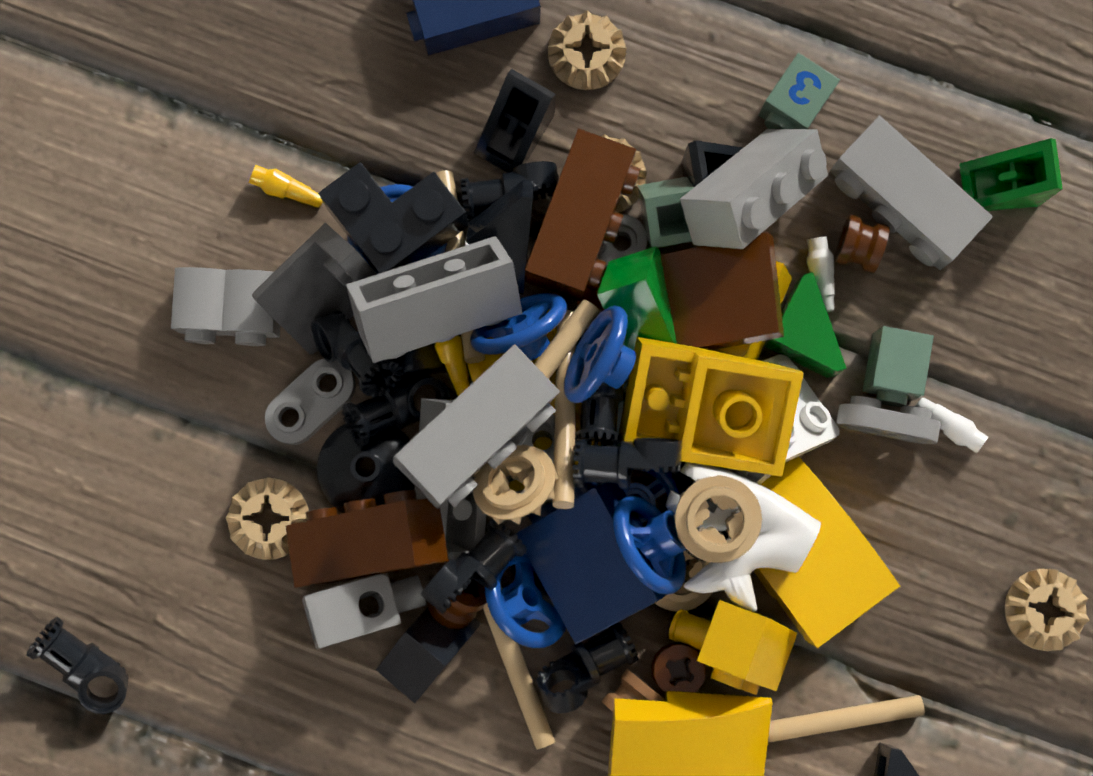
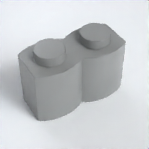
(220, 304)

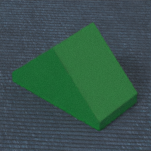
(1014, 177)
(640, 289)
(808, 331)

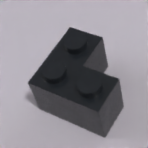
(398, 230)

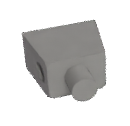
(336, 614)

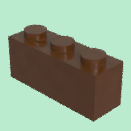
(582, 216)
(366, 539)

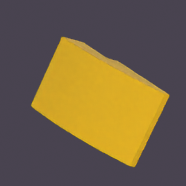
(715, 402)
(840, 572)
(690, 735)

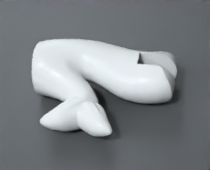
(782, 544)

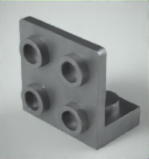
(312, 284)

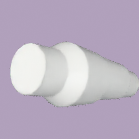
(821, 263)
(954, 426)

